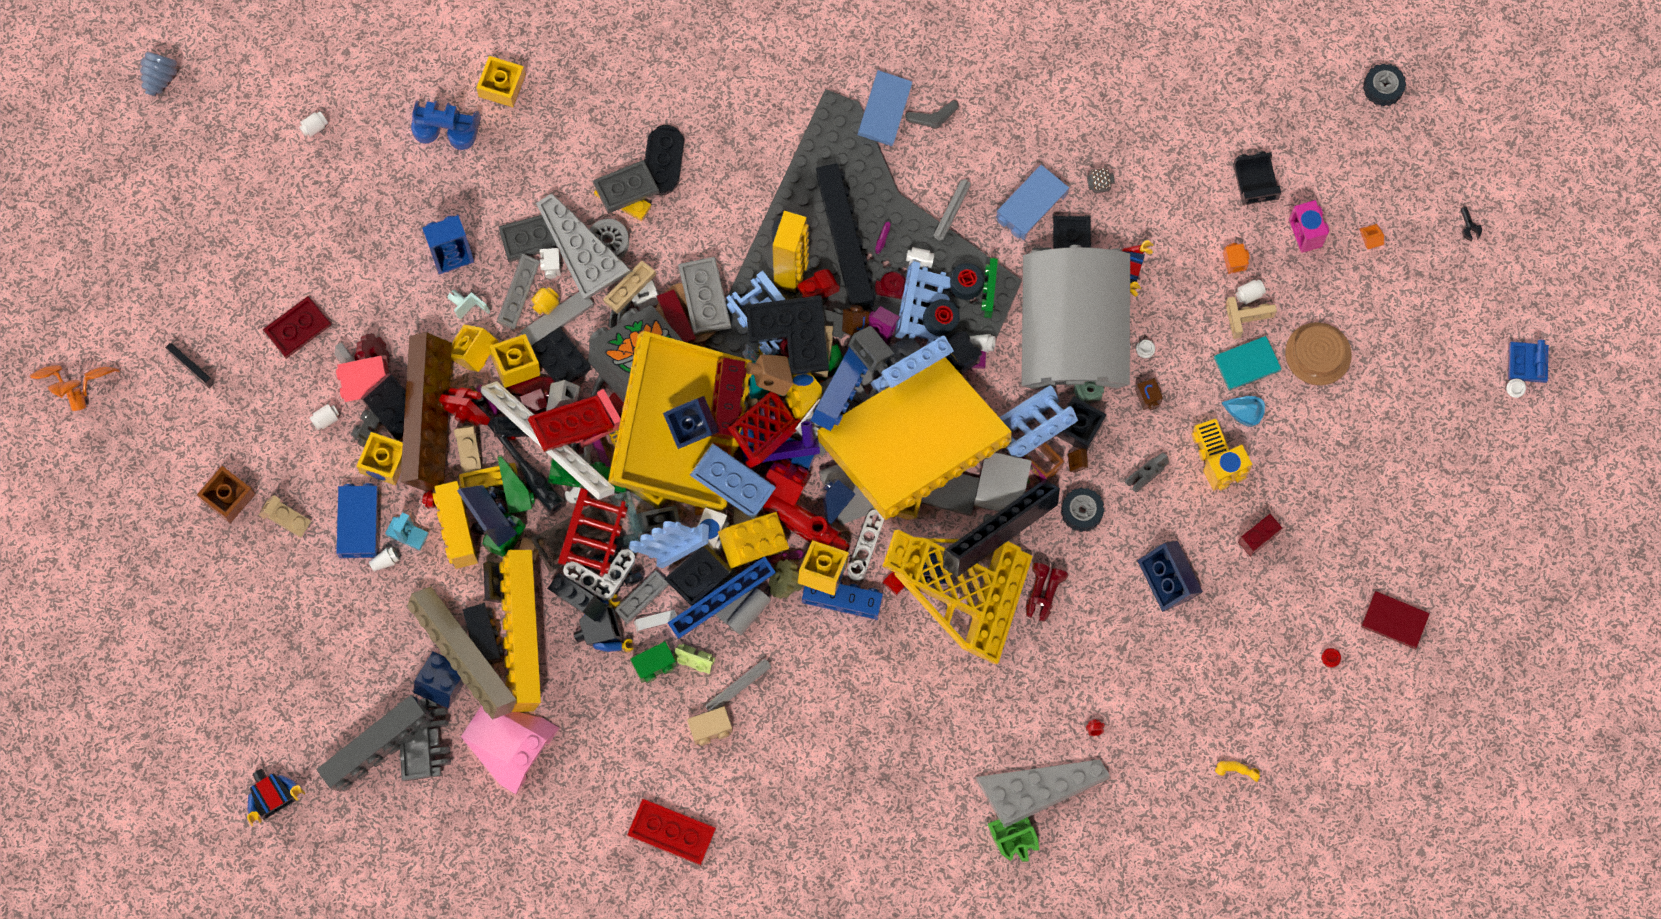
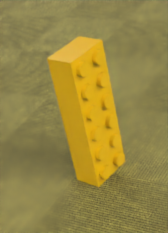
(790, 251)

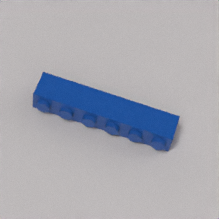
(839, 391)
(721, 597)

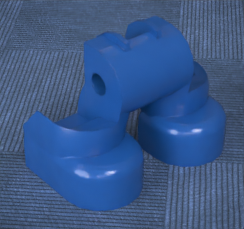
(429, 121)

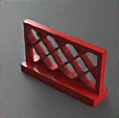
(772, 439)

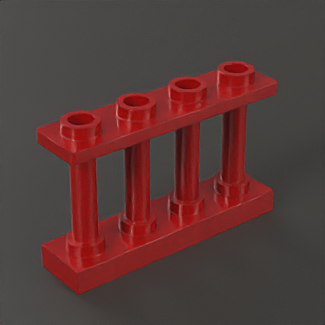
(579, 519)

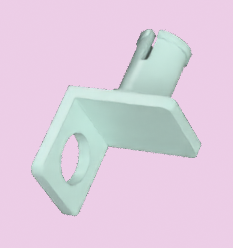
(465, 304)

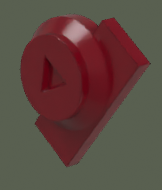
(891, 285)

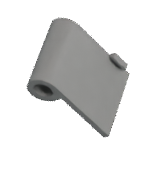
(1001, 481)
(858, 506)
(744, 610)

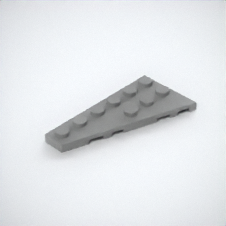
(585, 255)
(1033, 790)

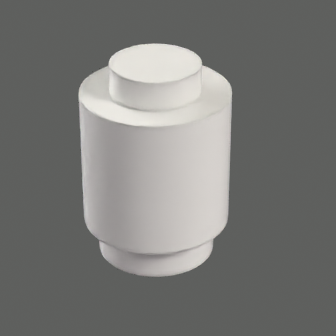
(313, 124)
(921, 256)
(1250, 291)
(324, 417)

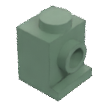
(1088, 397)

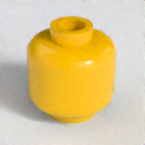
(545, 301)

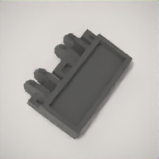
(417, 755)

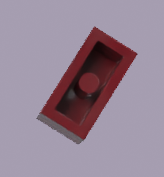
(1260, 535)

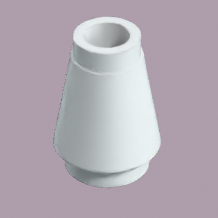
(984, 342)
(385, 559)

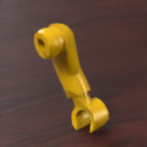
(1224, 766)

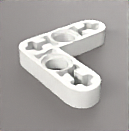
(606, 581)

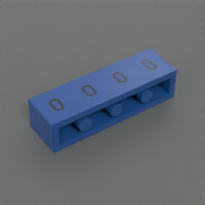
(847, 599)

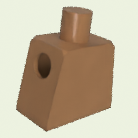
(772, 373)

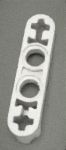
(865, 545)

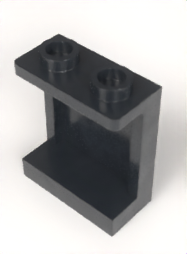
(1256, 178)

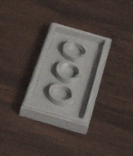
(704, 296)

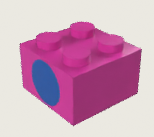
(1308, 226)

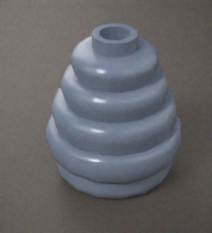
(156, 72)

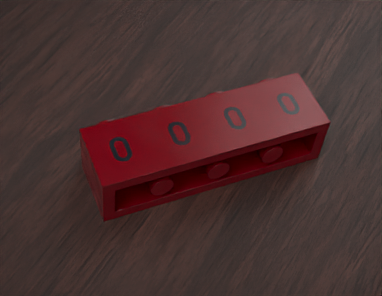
(727, 395)

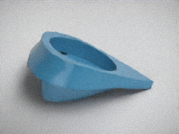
(1246, 410)

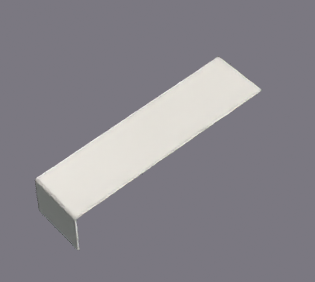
(654, 620)

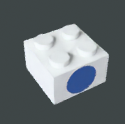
(716, 522)

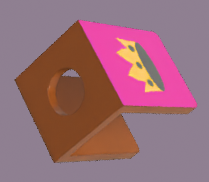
(1052, 456)

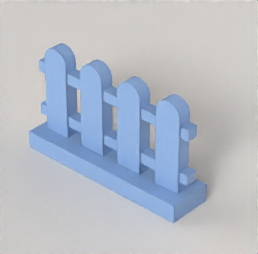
(912, 292)
(671, 542)

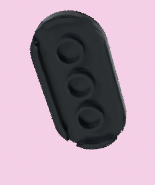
(665, 157)

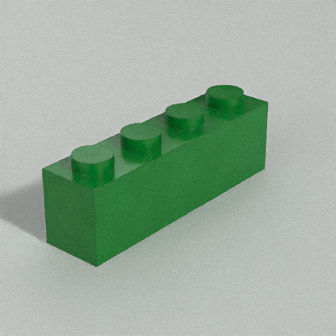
(560, 476)

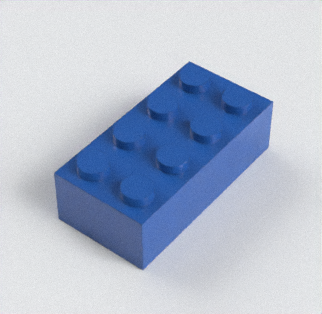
(448, 244)

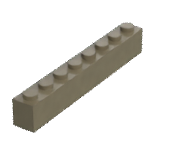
(461, 653)

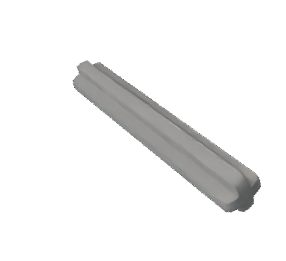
(952, 210)
(738, 685)

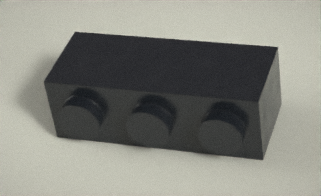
(577, 597)
(482, 632)

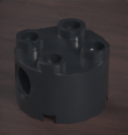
(964, 354)

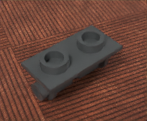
(361, 432)

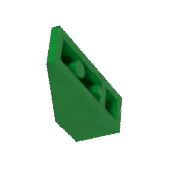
(515, 490)

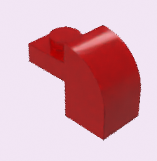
(821, 284)

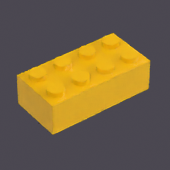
(455, 524)

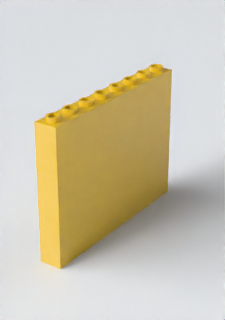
(914, 437)
(645, 454)

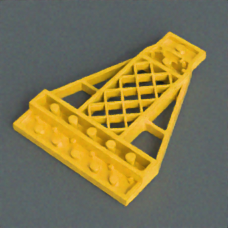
(996, 598)

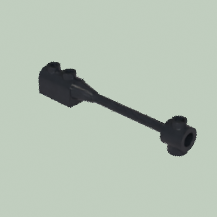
(536, 481)

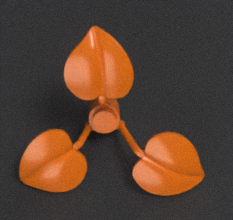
(75, 396)

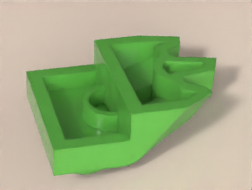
(1014, 838)

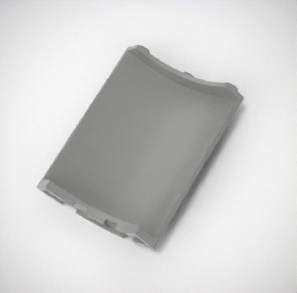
(1076, 317)

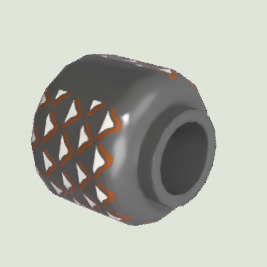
(1100, 180)

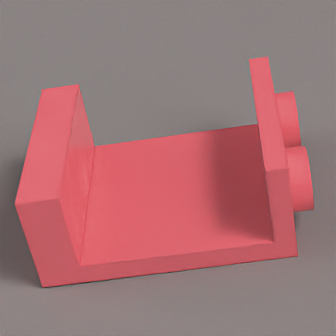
(360, 376)

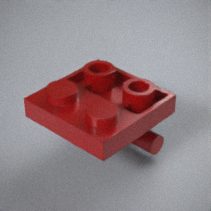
(462, 406)

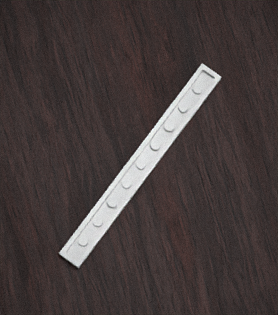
(563, 455)

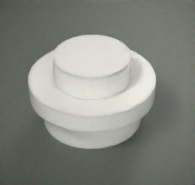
(1145, 349)
(1516, 388)

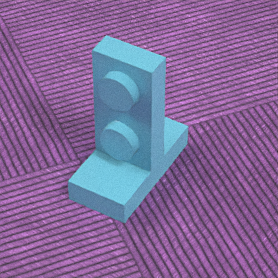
(404, 531)

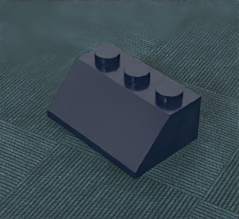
(489, 513)
(1169, 575)

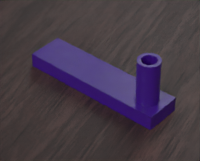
(805, 447)

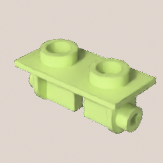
(686, 656)

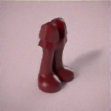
(1056, 577)

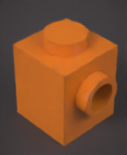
(1236, 258)

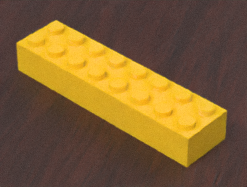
(520, 629)

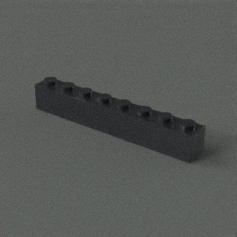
(844, 235)
(1000, 528)

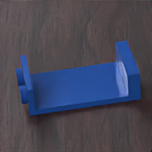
(357, 521)

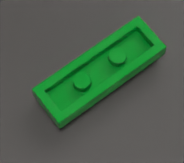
(989, 288)

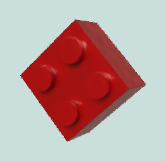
(788, 480)

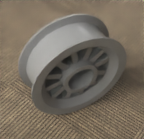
(619, 229)

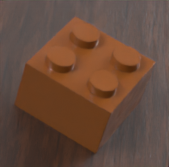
(226, 494)

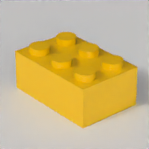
(753, 540)

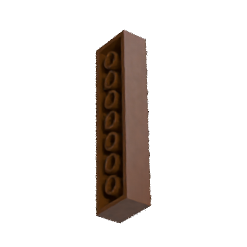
(424, 415)

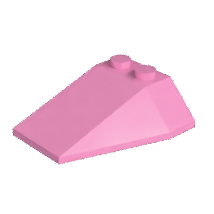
(508, 744)

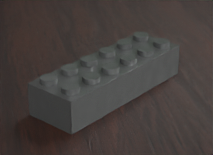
(375, 744)

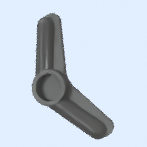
(935, 119)

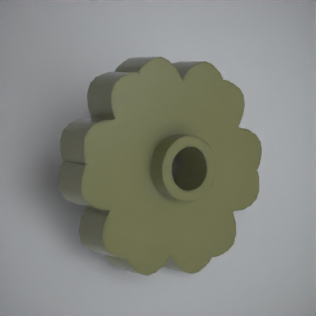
(785, 579)

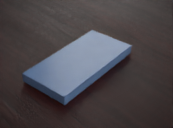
(884, 108)
(732, 481)

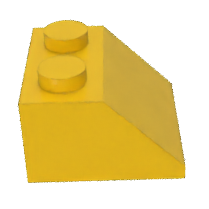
(472, 347)

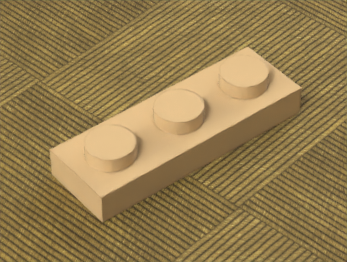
(629, 287)

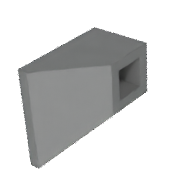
(563, 393)

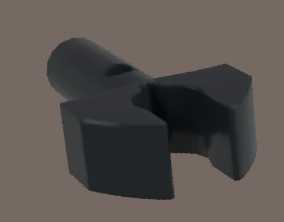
(1469, 225)

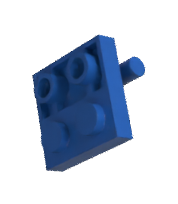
(1528, 361)

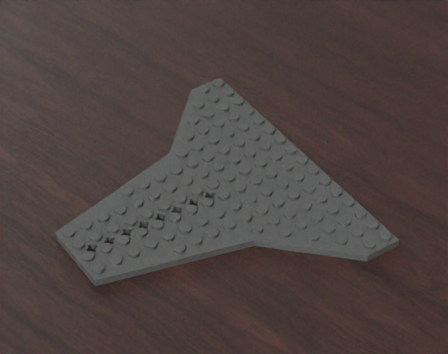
(875, 200)

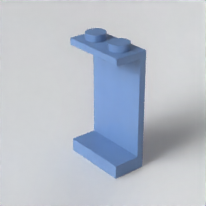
(1031, 202)

